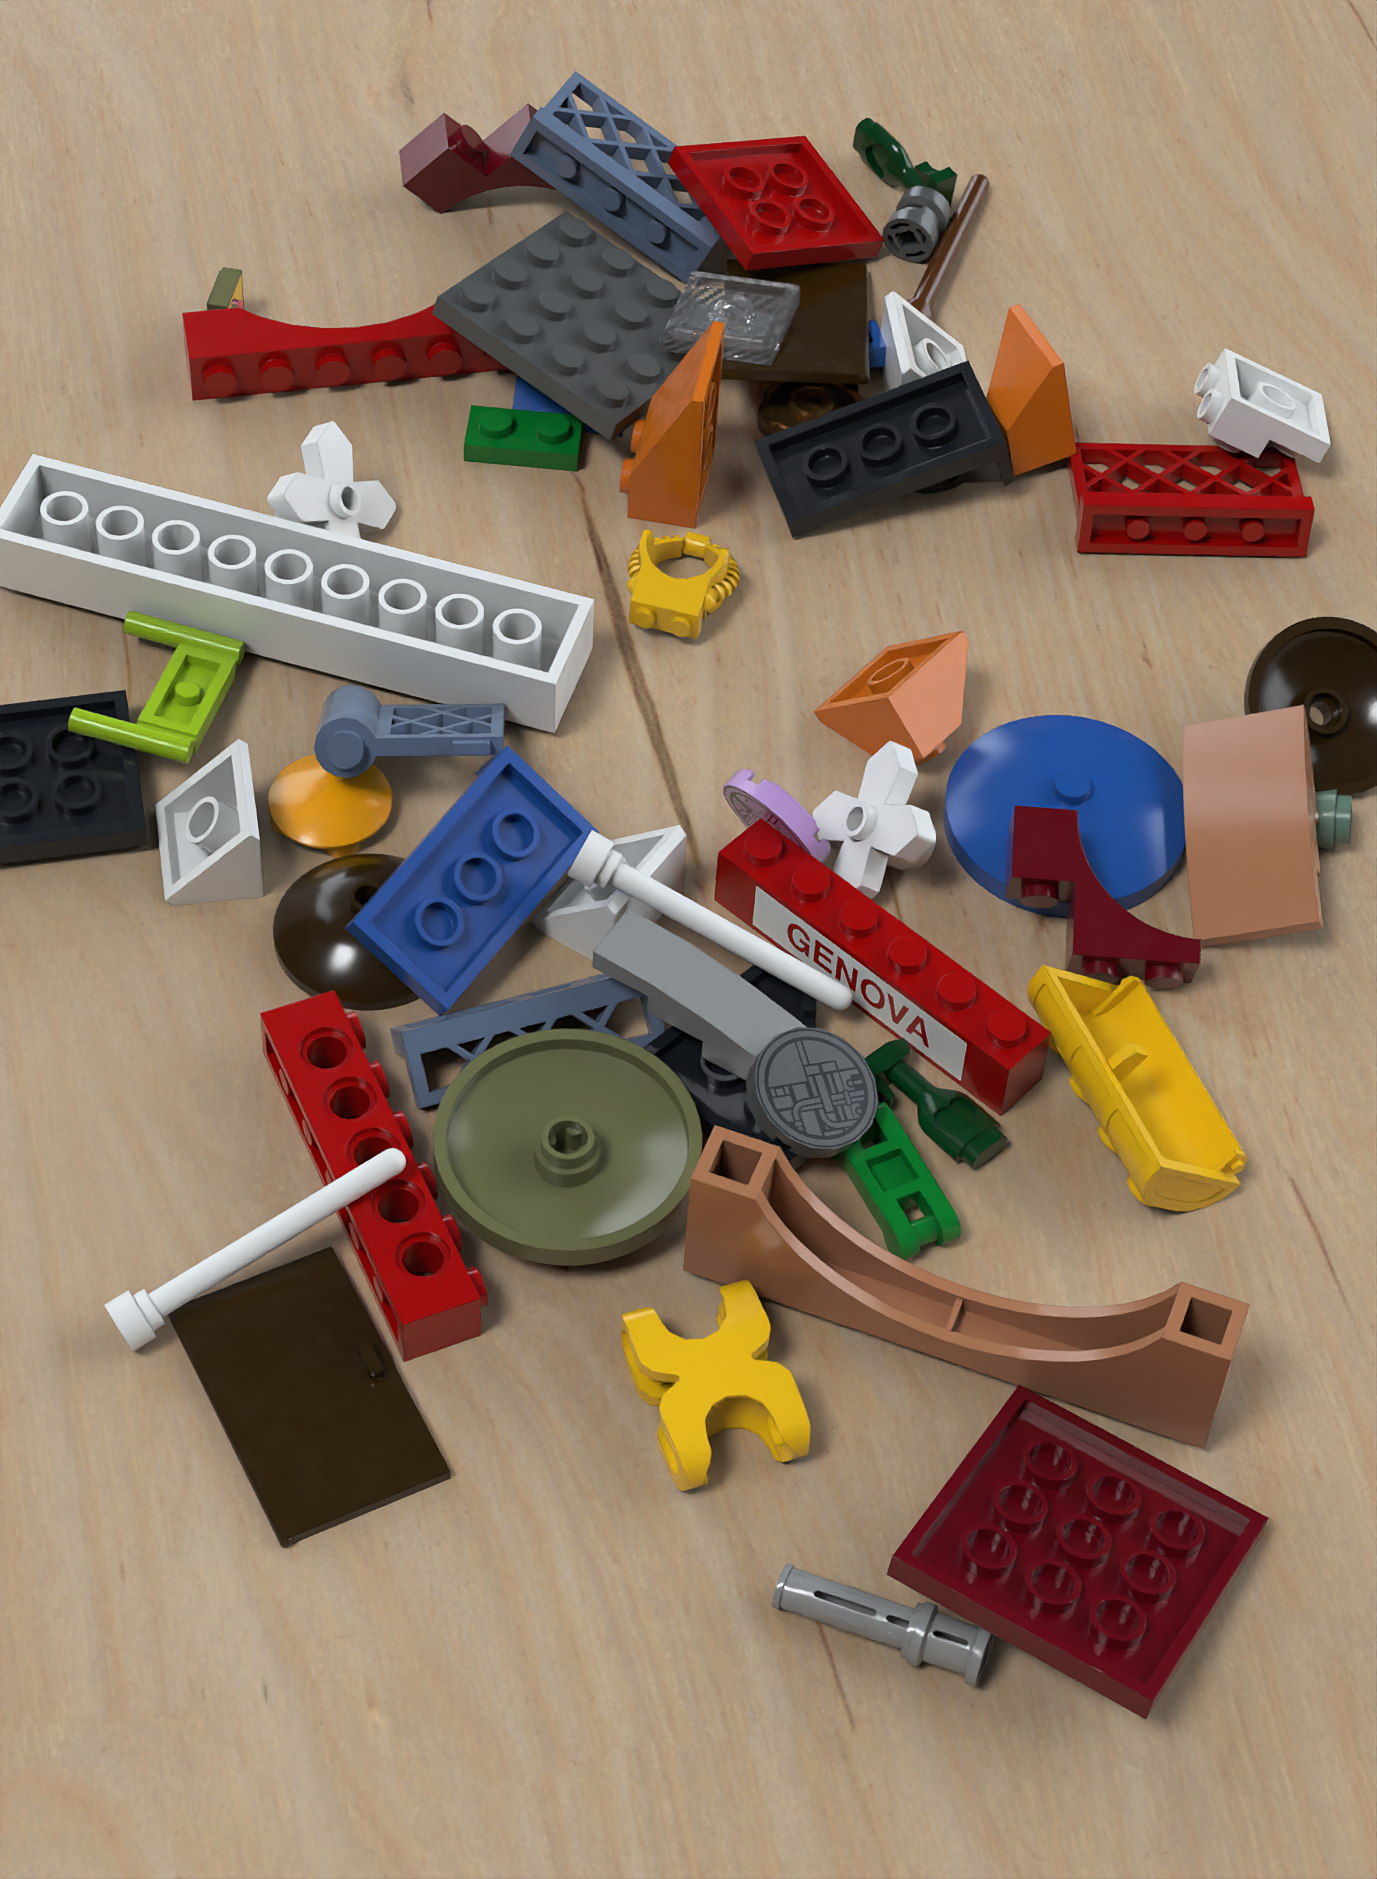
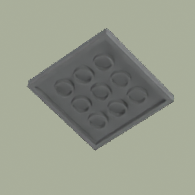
(571, 321)

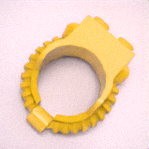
(678, 603)

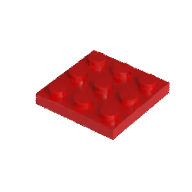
(775, 202)

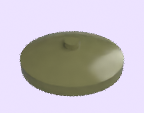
(566, 1146)

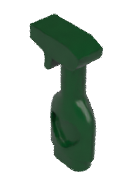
(892, 164)
(943, 1114)

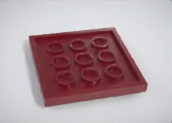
(1079, 1550)

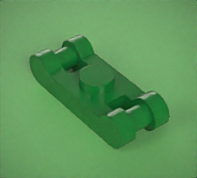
(895, 1179)

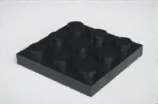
(66, 788)

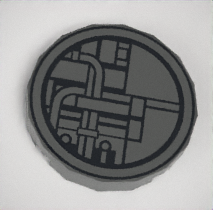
(812, 1092)

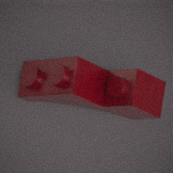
(454, 162)
(1102, 937)

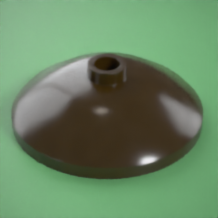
(1334, 669)
(317, 947)

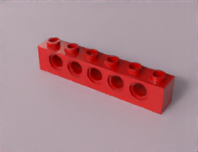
(418, 1310)

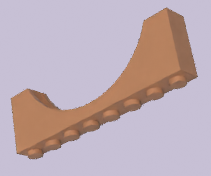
(1135, 1361)

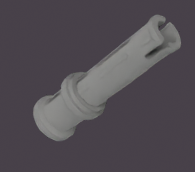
(917, 1631)

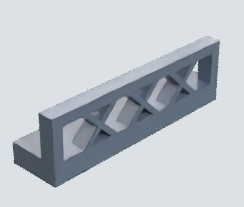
(509, 1015)

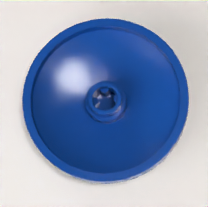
(1117, 782)

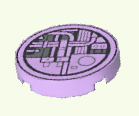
(775, 807)

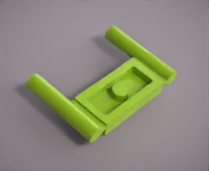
(183, 698)

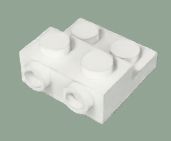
(1253, 405)

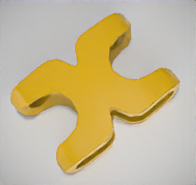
(714, 1385)

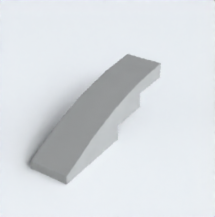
(692, 992)

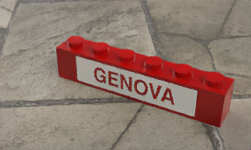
(886, 965)

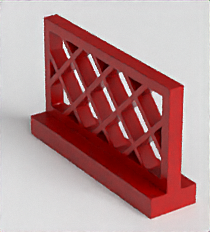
(1172, 520)

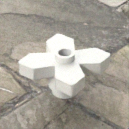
(327, 492)
(878, 825)

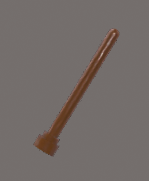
(949, 245)

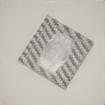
(753, 315)

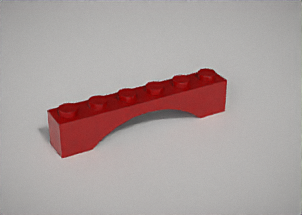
(248, 354)

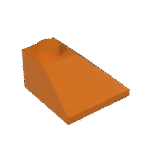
(1030, 396)
(903, 696)

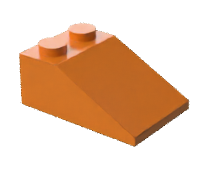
(677, 439)

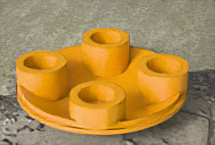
(328, 809)

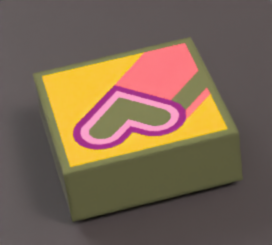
(227, 290)

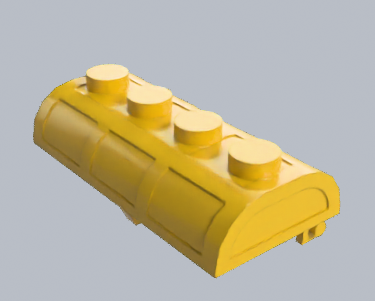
(1139, 1089)

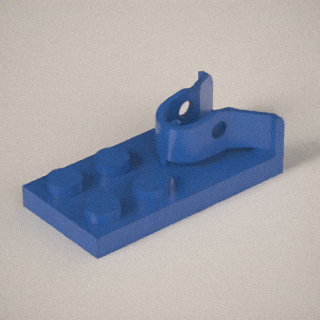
(471, 880)

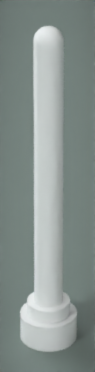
(602, 865)
(142, 1313)

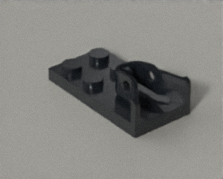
(884, 447)

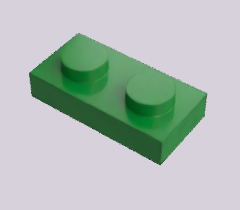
(523, 438)

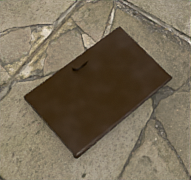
(827, 331)
(295, 1393)

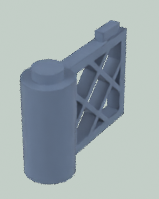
(358, 728)

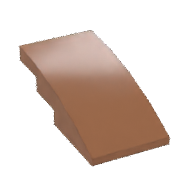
(1251, 827)

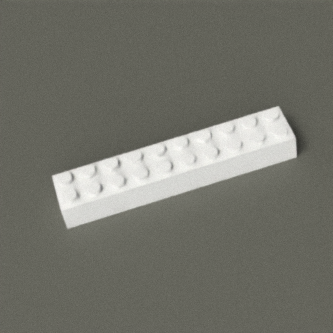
(295, 591)

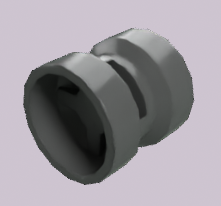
(916, 224)

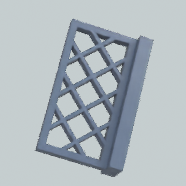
(611, 187)

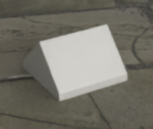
(914, 344)
(211, 833)
(585, 915)

